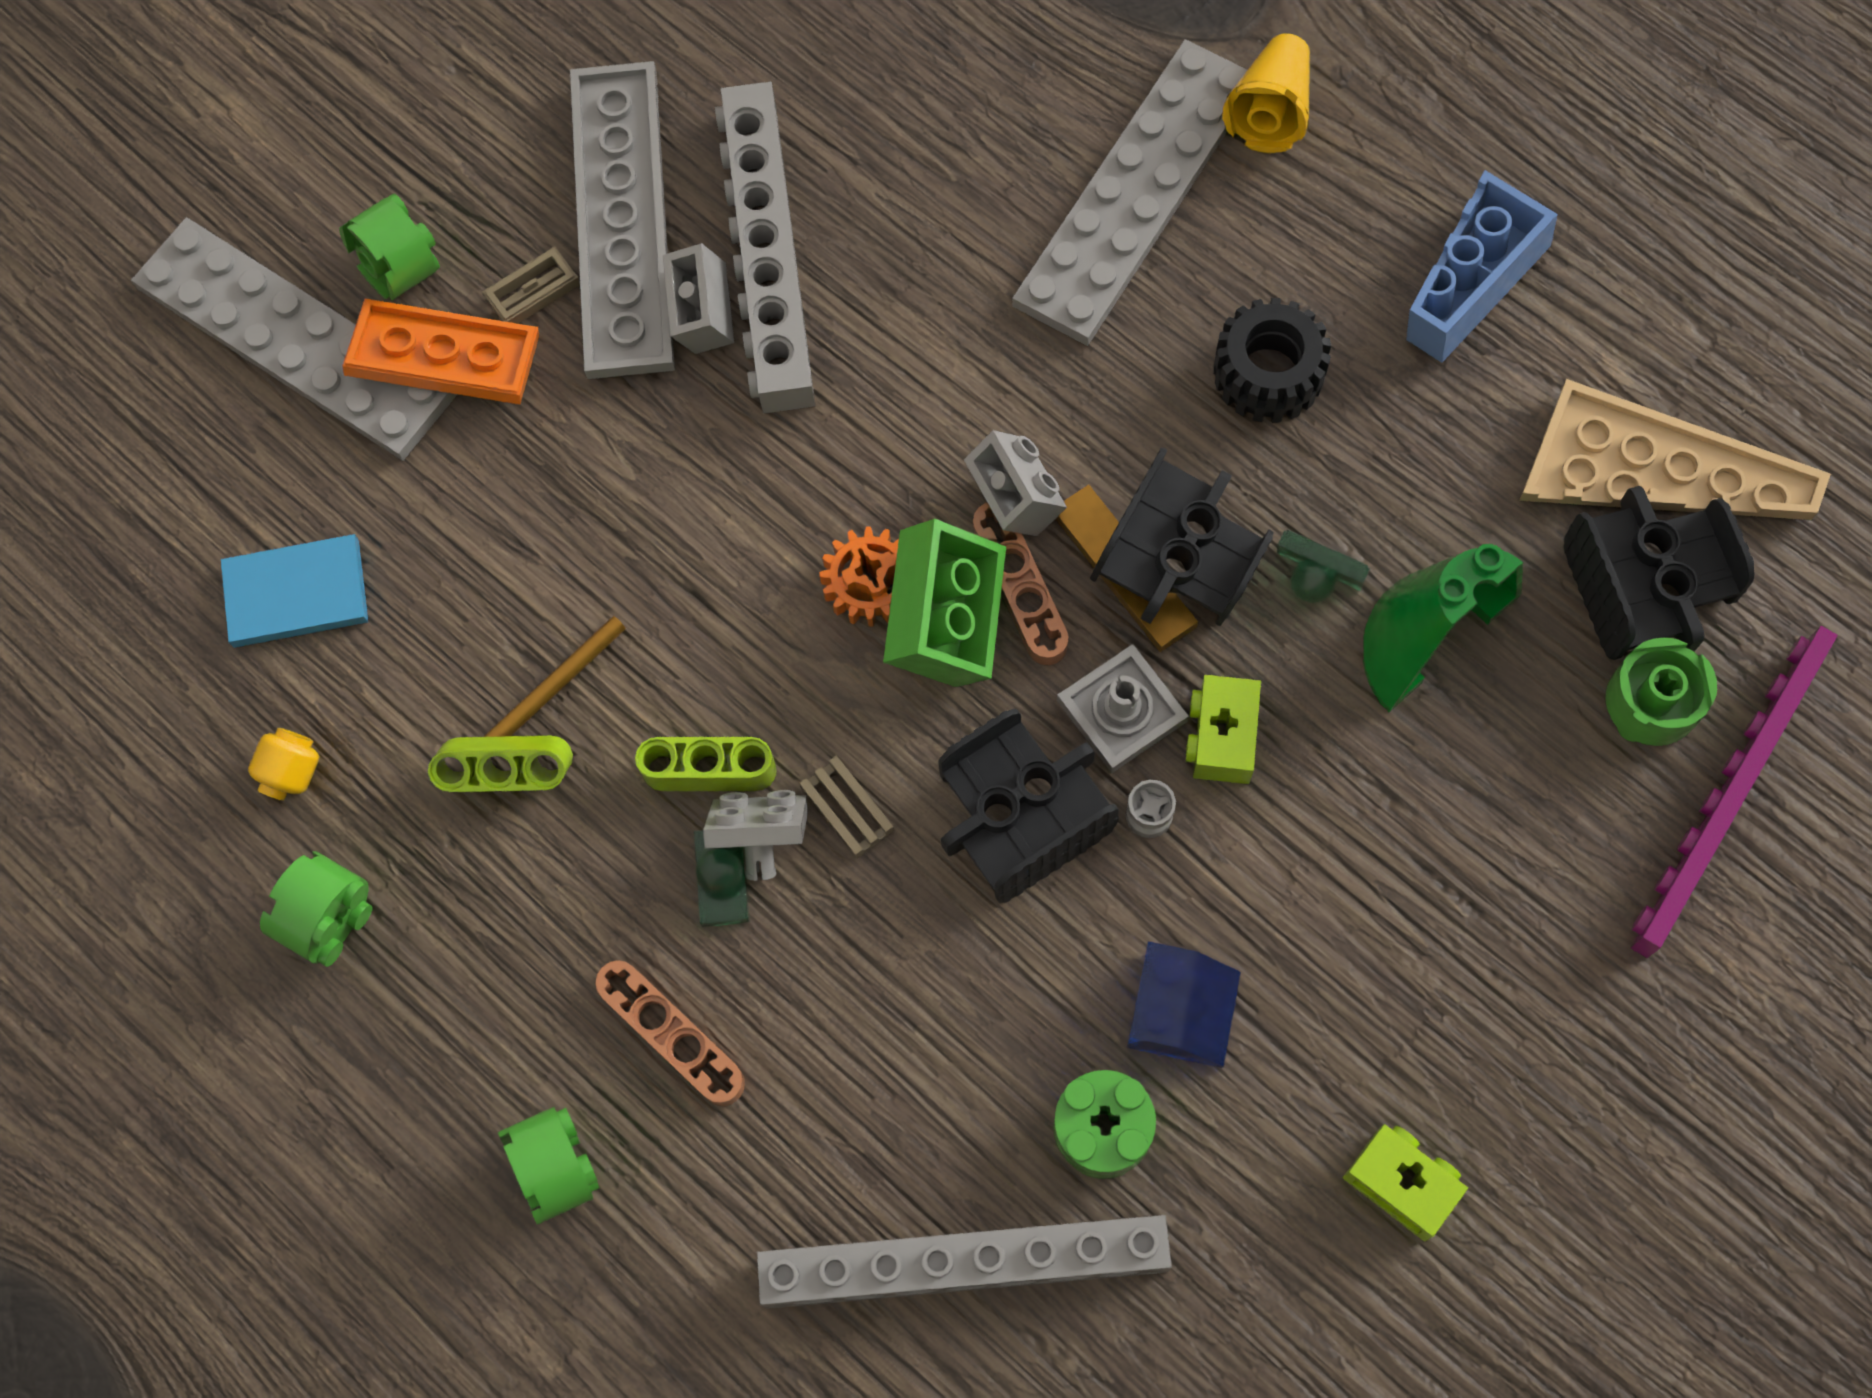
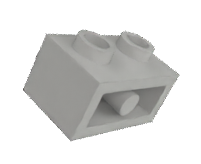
(698, 298)
(1015, 483)

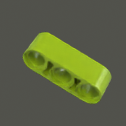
(687, 752)
(483, 776)

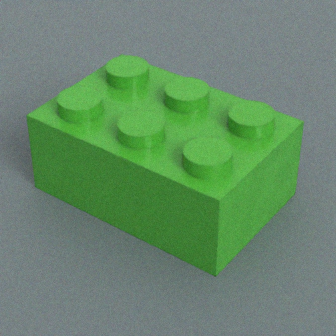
(945, 603)

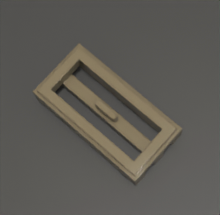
(535, 293)
(822, 776)

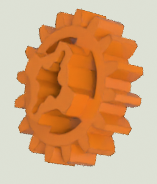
(853, 582)

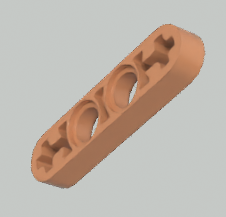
(1021, 582)
(673, 1029)

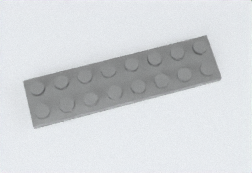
(1131, 196)
(620, 220)
(283, 335)

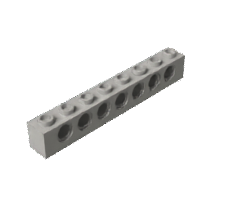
(788, 384)
(963, 1262)

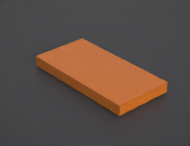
(441, 351)

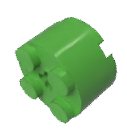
(390, 247)
(1660, 692)
(316, 908)
(1124, 1103)
(547, 1164)

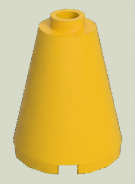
(1272, 97)

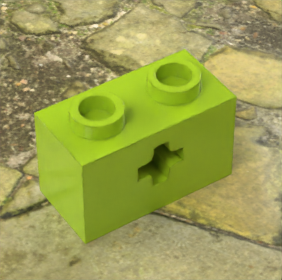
(1237, 705)
(1421, 1206)

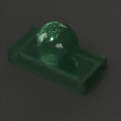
(1319, 568)
(721, 884)

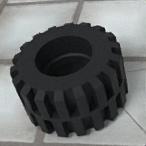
(1278, 329)

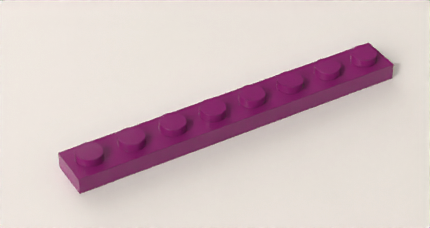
(1723, 805)

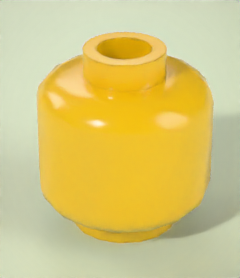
(283, 763)

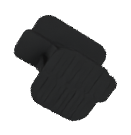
(1157, 530)
(1623, 579)
(1042, 829)

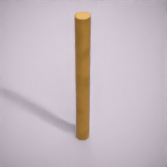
(558, 679)

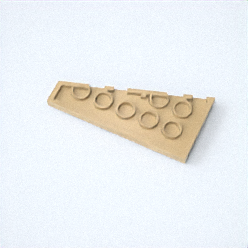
(1608, 445)

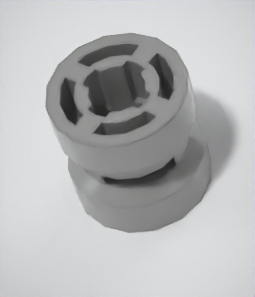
(1155, 801)

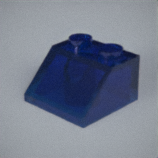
(1184, 1005)

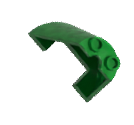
(1424, 608)

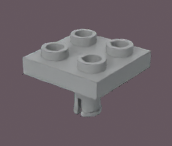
(1122, 708)
(756, 826)

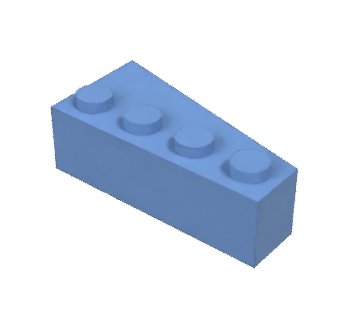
(1481, 261)

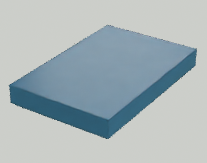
(294, 590)

